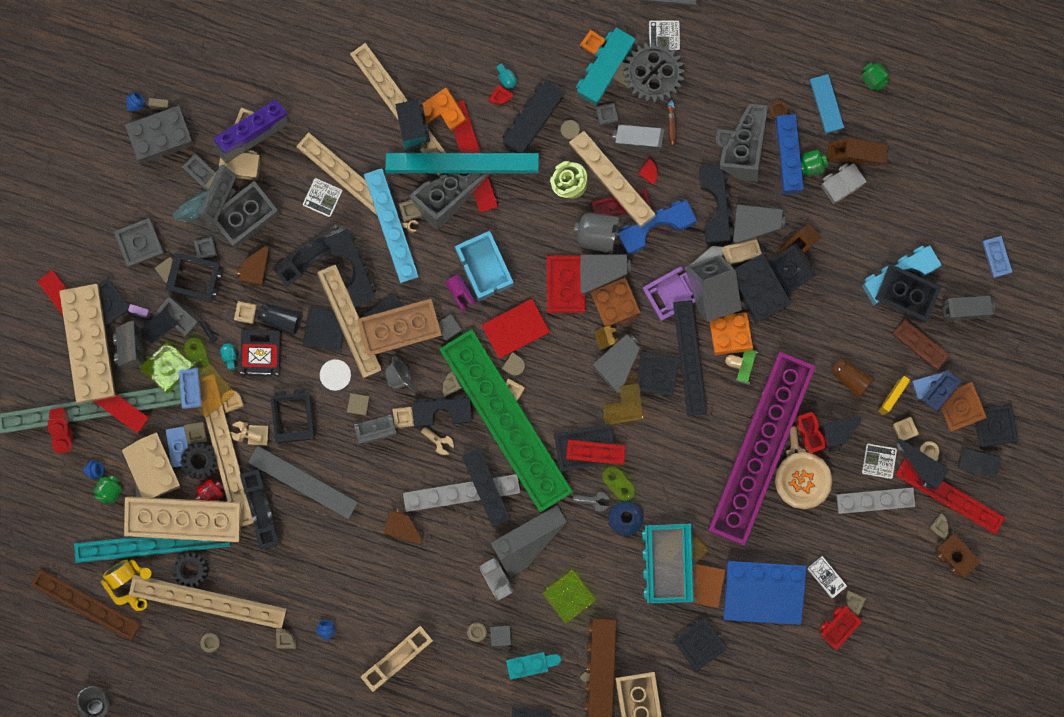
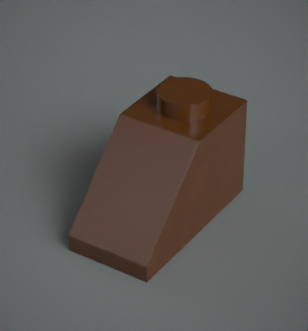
(804, 238)
(254, 268)
(401, 527)

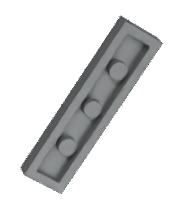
(875, 500)

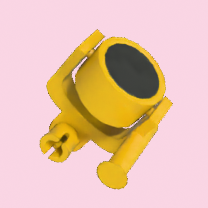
(121, 574)

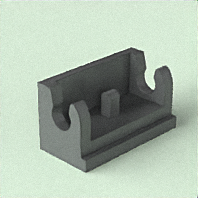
(183, 317)
(375, 430)

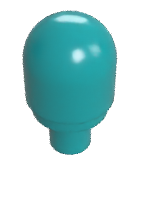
(506, 76)
(229, 355)

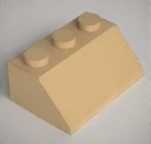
(151, 467)

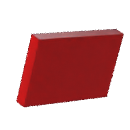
(564, 285)
(515, 328)

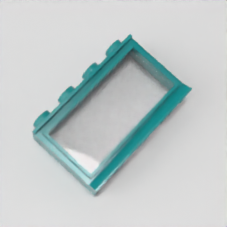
(669, 563)

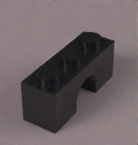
(458, 408)

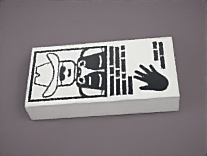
(826, 577)

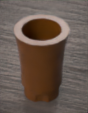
(852, 377)

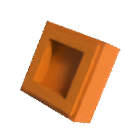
(592, 42)

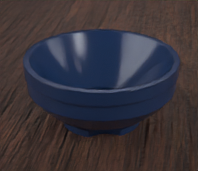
(625, 528)

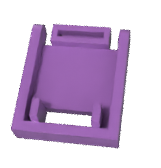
(670, 289)

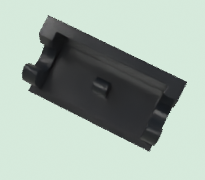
(979, 462)

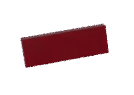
(612, 207)

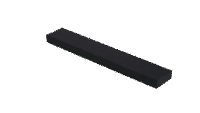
(689, 358)

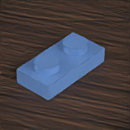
(997, 257)

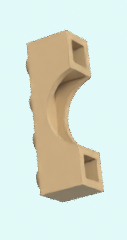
(396, 659)

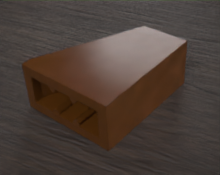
(857, 152)

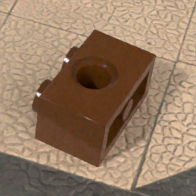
(968, 559)

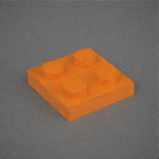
(731, 334)

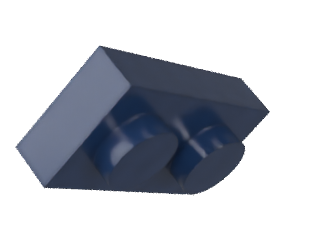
(942, 391)

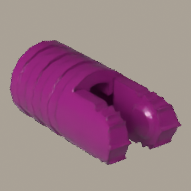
(458, 288)

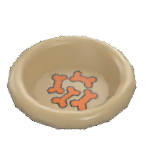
(803, 480)

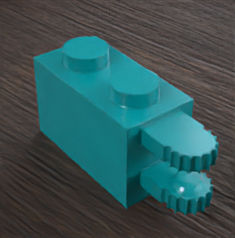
(531, 664)

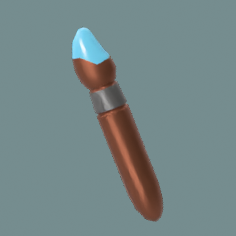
(671, 123)

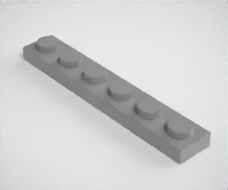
(456, 494)

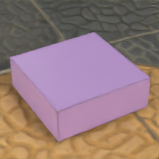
(139, 311)

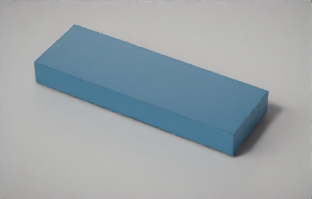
(826, 104)

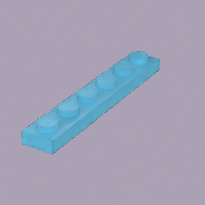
(391, 225)

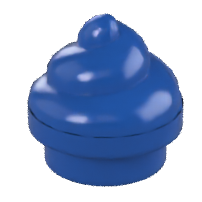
(134, 102)
(94, 469)
(326, 629)

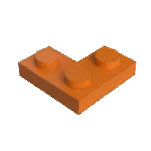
(444, 105)

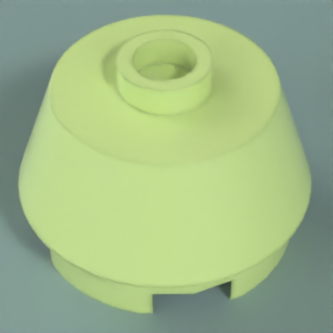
(569, 180)

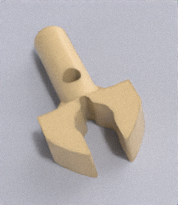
(245, 433)
(437, 440)
(794, 442)

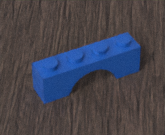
(789, 154)
(678, 216)

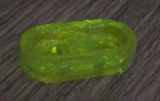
(197, 355)
(617, 484)

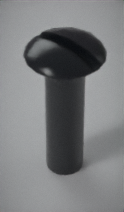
(212, 338)

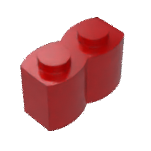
(808, 428)
(60, 430)

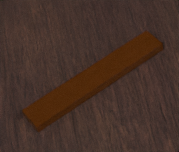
(85, 604)

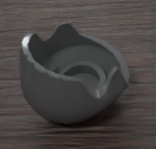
(92, 702)

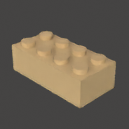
(638, 695)

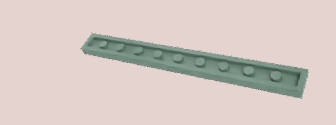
(38, 417)

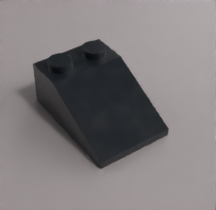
(908, 294)

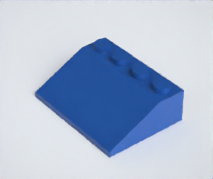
(764, 592)

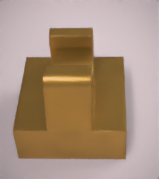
(605, 337)

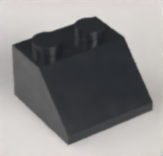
(838, 432)

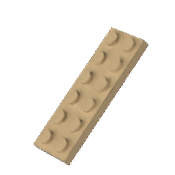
(87, 343)
(182, 519)

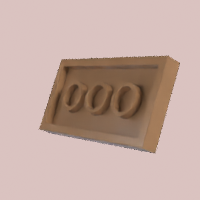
(399, 327)

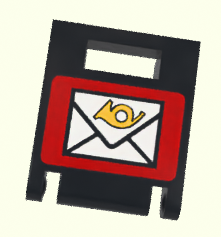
(260, 356)

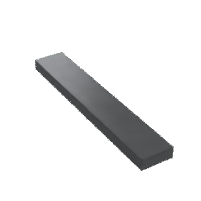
(303, 482)

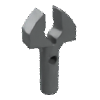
(592, 500)

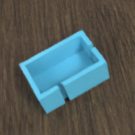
(484, 265)

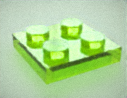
(164, 367)
(568, 596)

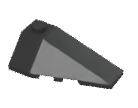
(744, 149)
(445, 195)
(524, 544)

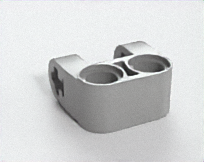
(496, 579)

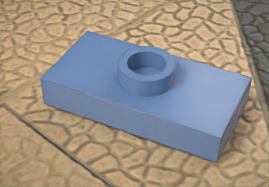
(923, 385)
(190, 388)
(177, 444)

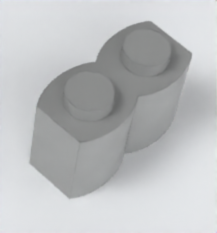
(843, 183)

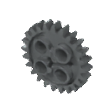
(666, 83)

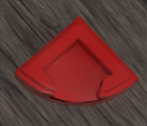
(500, 96)
(649, 172)

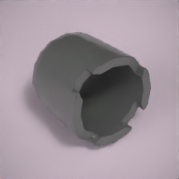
(597, 232)

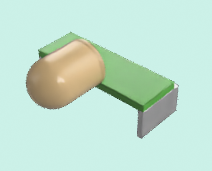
(743, 364)

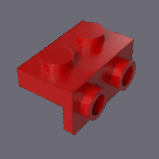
(839, 627)

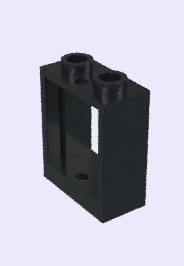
(173, 276)
(295, 436)

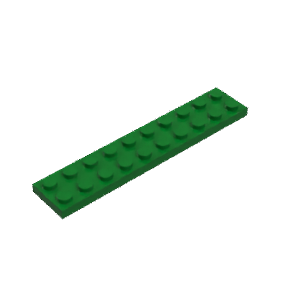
(506, 420)

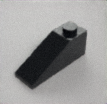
(924, 467)

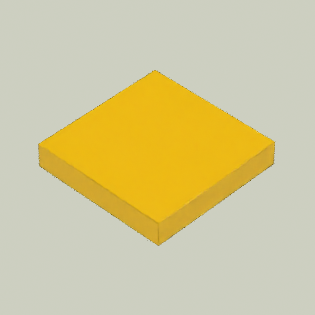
(894, 395)

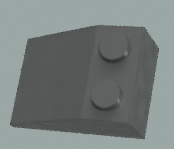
(129, 345)

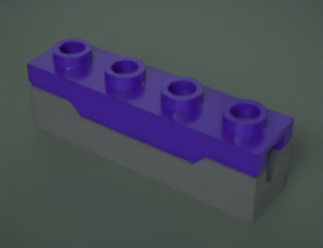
(250, 131)

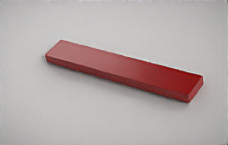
(468, 144)
(955, 500)

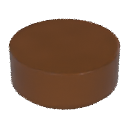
(778, 108)

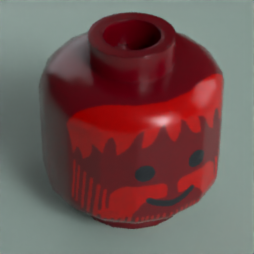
(210, 491)

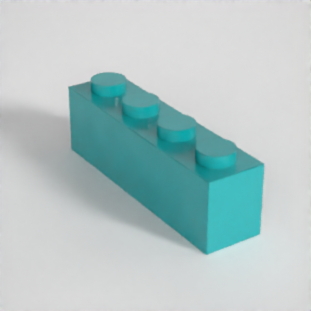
(605, 66)

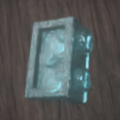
(190, 209)

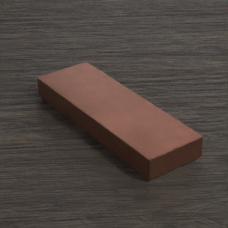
(921, 344)

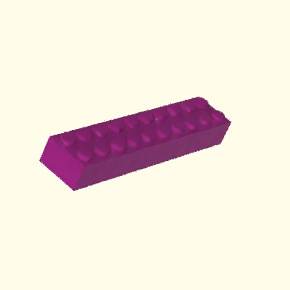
(761, 449)

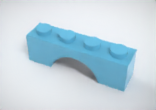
(922, 263)

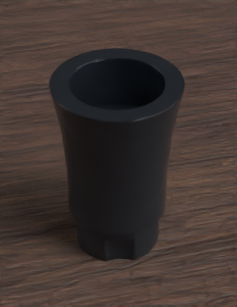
(281, 318)

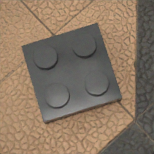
(138, 242)

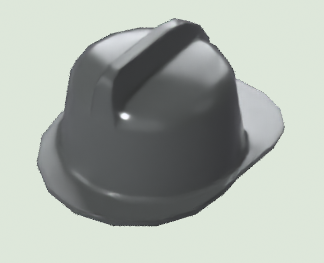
(399, 375)

